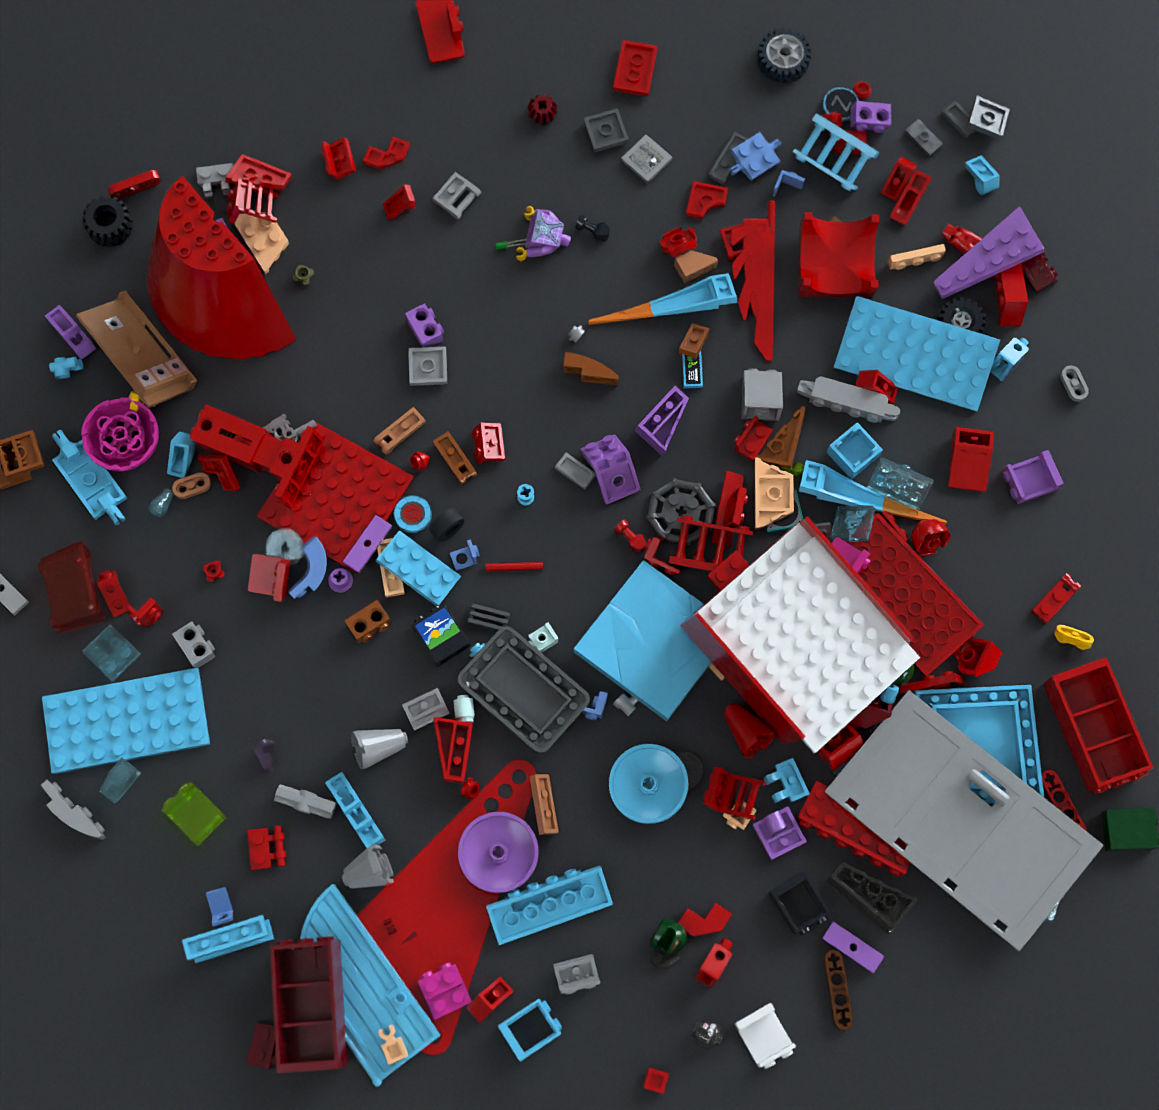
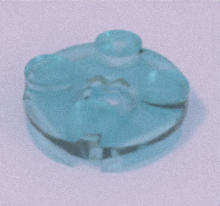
(293, 540)

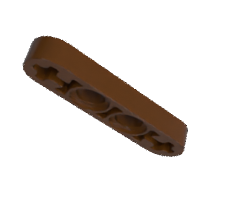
(835, 990)

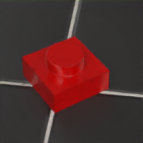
(656, 1080)

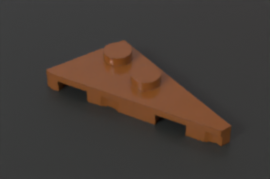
(782, 448)

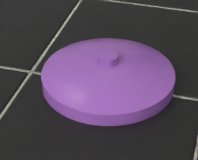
(498, 852)

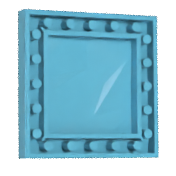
(642, 643)
(999, 722)

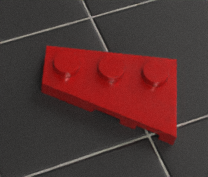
(258, 173)

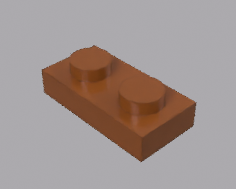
(694, 340)

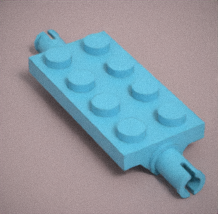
(88, 480)

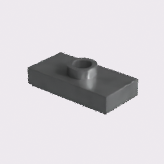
(923, 138)

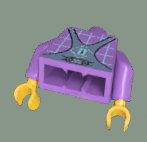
(543, 234)

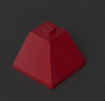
(872, 714)

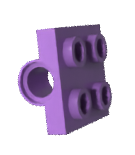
(779, 833)

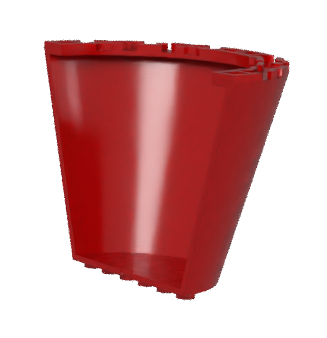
(209, 284)

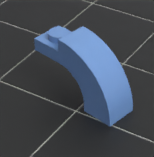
(315, 570)

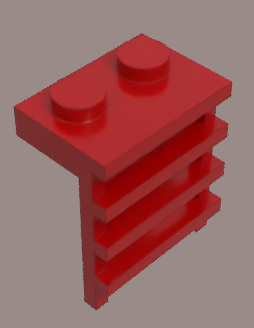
(240, 201)
(722, 792)

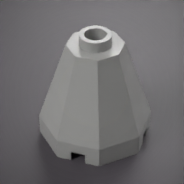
(368, 869)

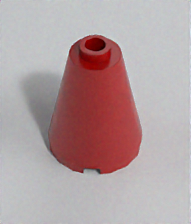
(748, 730)

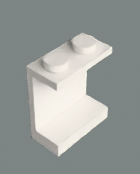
(765, 1036)

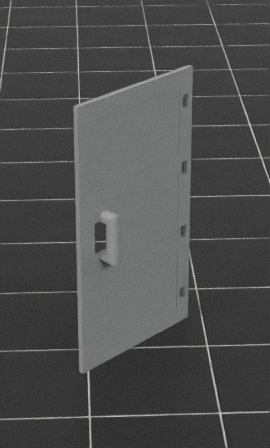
(1004, 858)

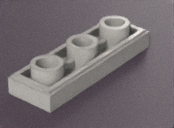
(11, 597)

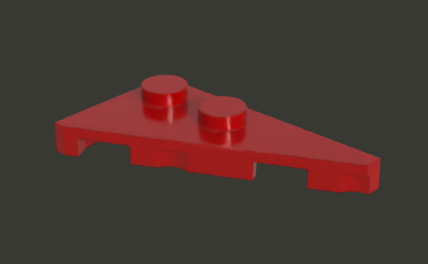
(931, 682)

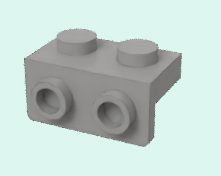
(576, 974)

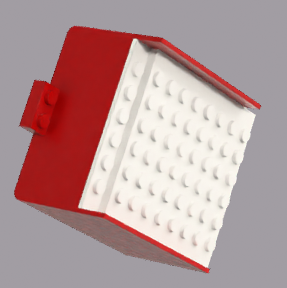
(800, 636)

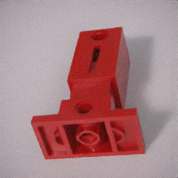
(258, 449)

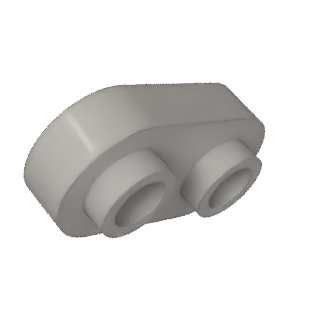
(1075, 384)

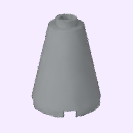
(376, 745)

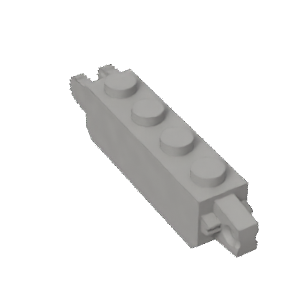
(849, 399)

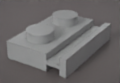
(424, 708)

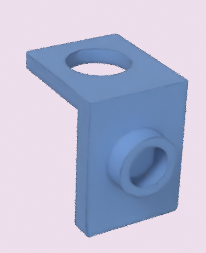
(789, 178)
(471, 553)
(220, 906)

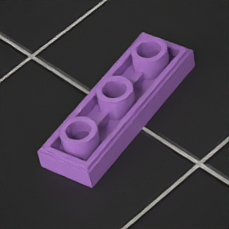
(373, 534)
(863, 955)

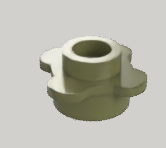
(303, 270)

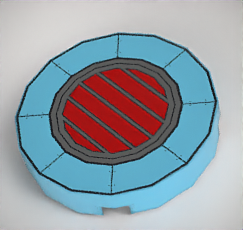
(412, 514)

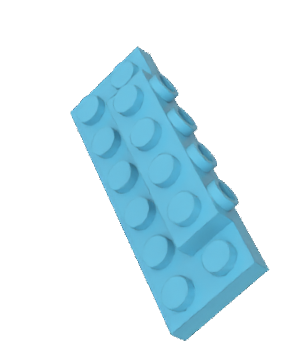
(549, 903)

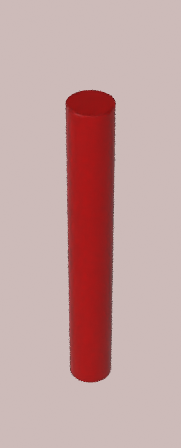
(514, 566)

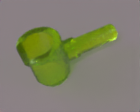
(797, 469)

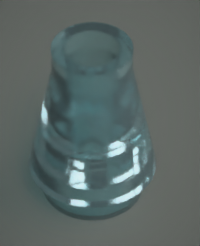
(161, 503)

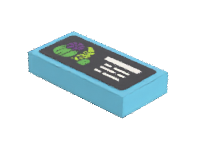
(692, 371)

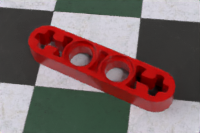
(1066, 804)

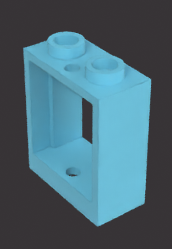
(554, 1024)

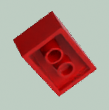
(841, 747)

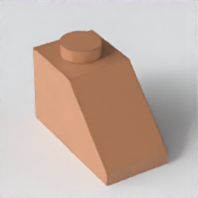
(694, 264)

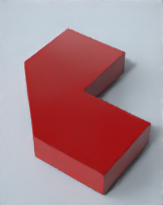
(380, 159)
(712, 923)

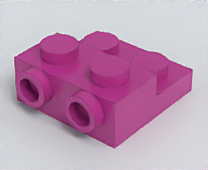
(444, 990)

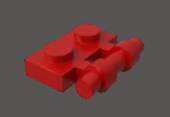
(259, 848)

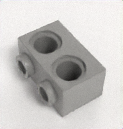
(190, 647)

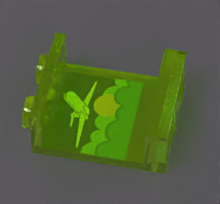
(193, 813)

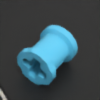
(529, 491)

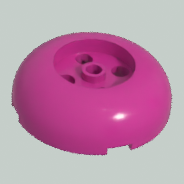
(103, 423)

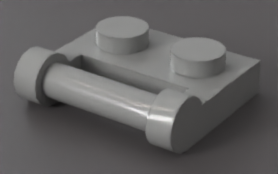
(452, 191)

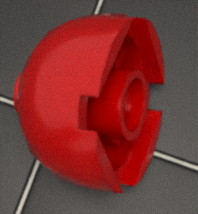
(928, 536)

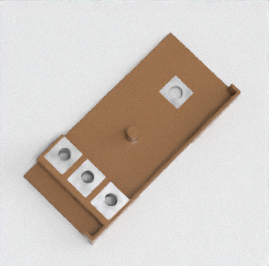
(136, 352)

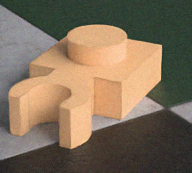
(393, 1048)

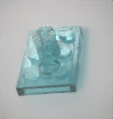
(900, 483)

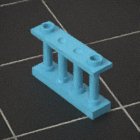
(851, 144)
(228, 939)

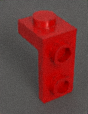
(652, 547)
(112, 592)

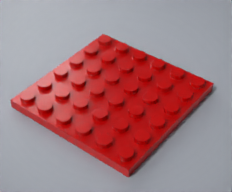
(339, 496)

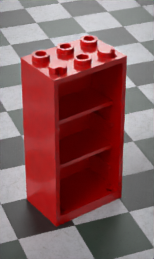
(1098, 726)

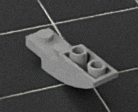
(77, 818)

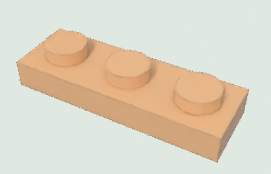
(916, 257)
(392, 585)

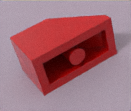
(898, 178)
(877, 382)
(489, 999)

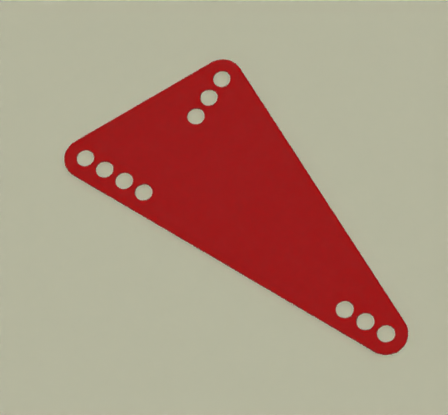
(441, 904)

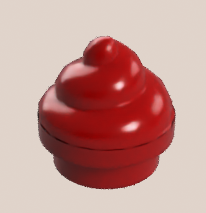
(419, 460)

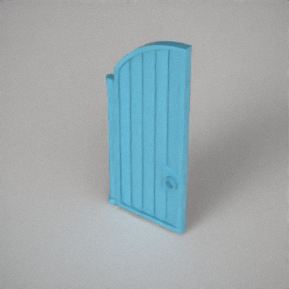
(371, 988)

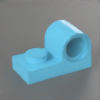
(985, 176)

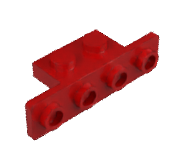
(731, 505)

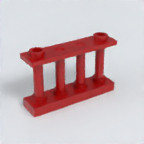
(698, 560)

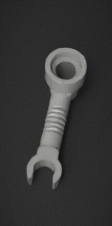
(625, 704)

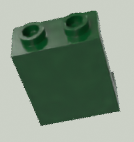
(1130, 829)

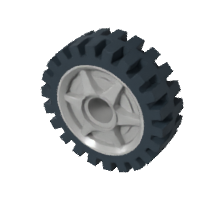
(780, 66)

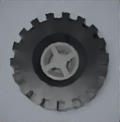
(964, 312)

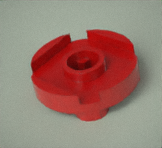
(678, 241)

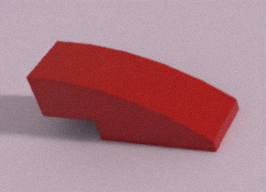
(910, 197)

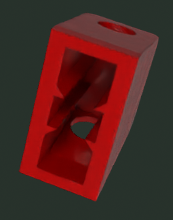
(711, 967)

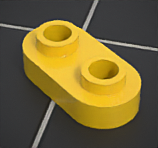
(1073, 636)

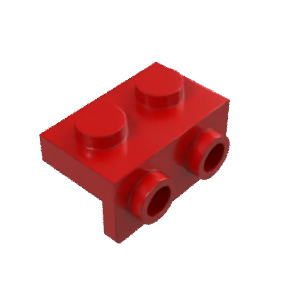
(338, 158)
(147, 614)

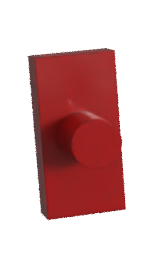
(398, 202)

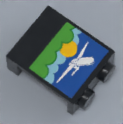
(441, 634)

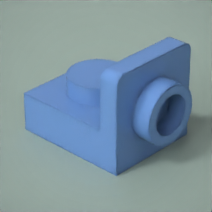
(599, 705)

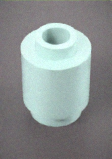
(464, 708)

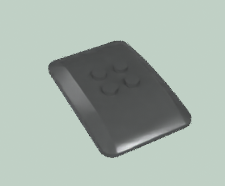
(523, 689)

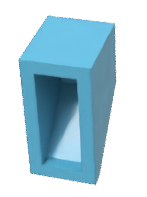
(180, 455)

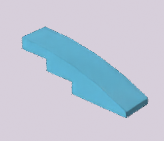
(355, 810)

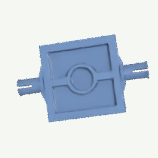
(755, 156)

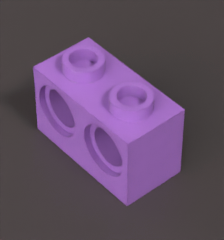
(870, 112)
(420, 328)

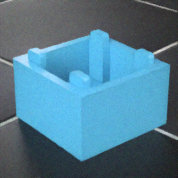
(854, 451)

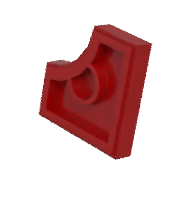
(704, 198)

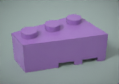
(662, 420)

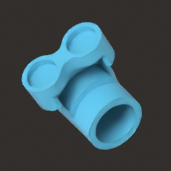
(63, 365)

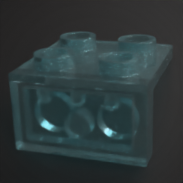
(111, 652)

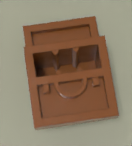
(19, 457)

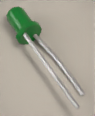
(503, 245)

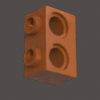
(364, 617)

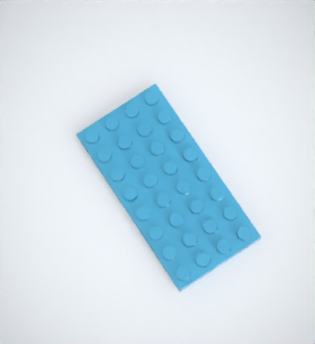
(917, 353)
(125, 720)

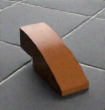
(590, 370)

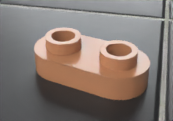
(191, 484)

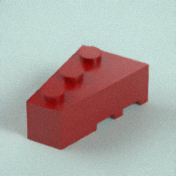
(1011, 296)
(453, 748)

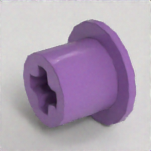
(340, 580)

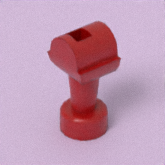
(637, 542)

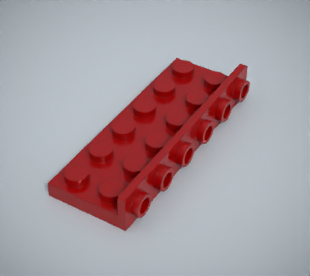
(835, 822)

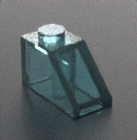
(119, 780)

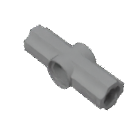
(305, 801)

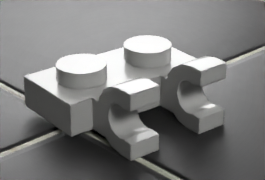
(213, 175)

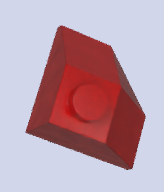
(977, 657)

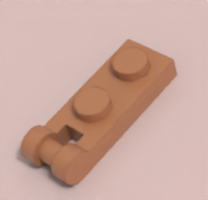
(399, 430)

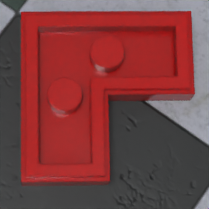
(220, 465)

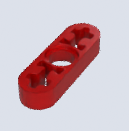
(134, 184)

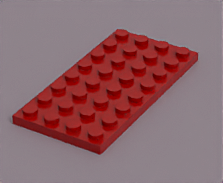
(916, 597)

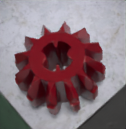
(542, 109)

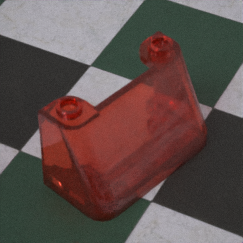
(71, 588)

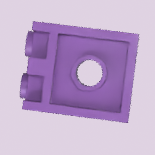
(610, 460)

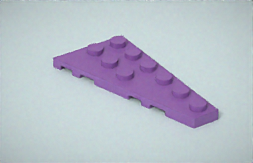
(999, 250)

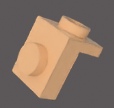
(738, 821)

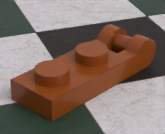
(454, 457)

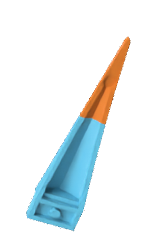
(700, 296)
(834, 487)

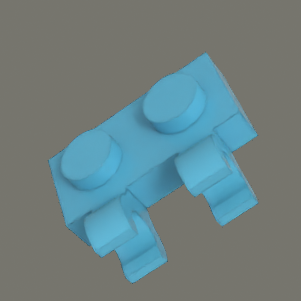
(791, 780)

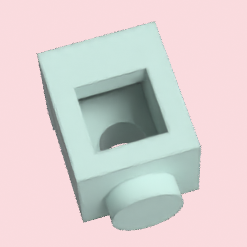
(550, 638)

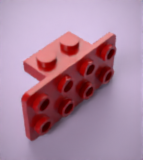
(441, 29)

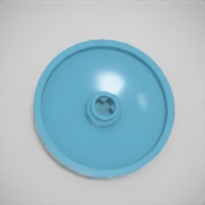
(648, 783)

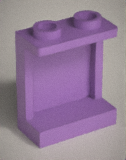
(1032, 477)

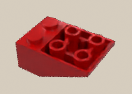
(970, 459)

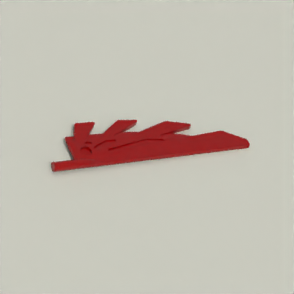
(758, 264)

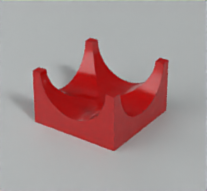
(837, 258)

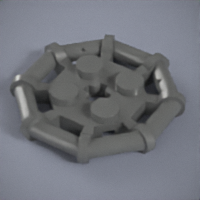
(675, 502)

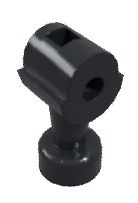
(599, 231)

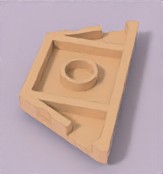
(263, 239)
(772, 494)

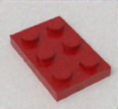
(635, 68)

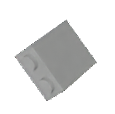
(762, 394)

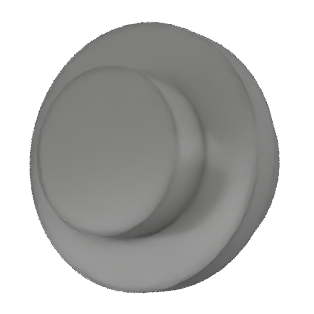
(576, 333)

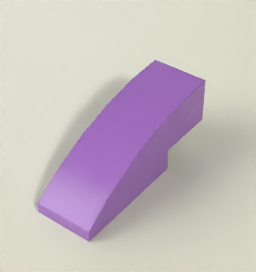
(70, 332)

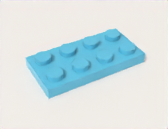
(418, 568)

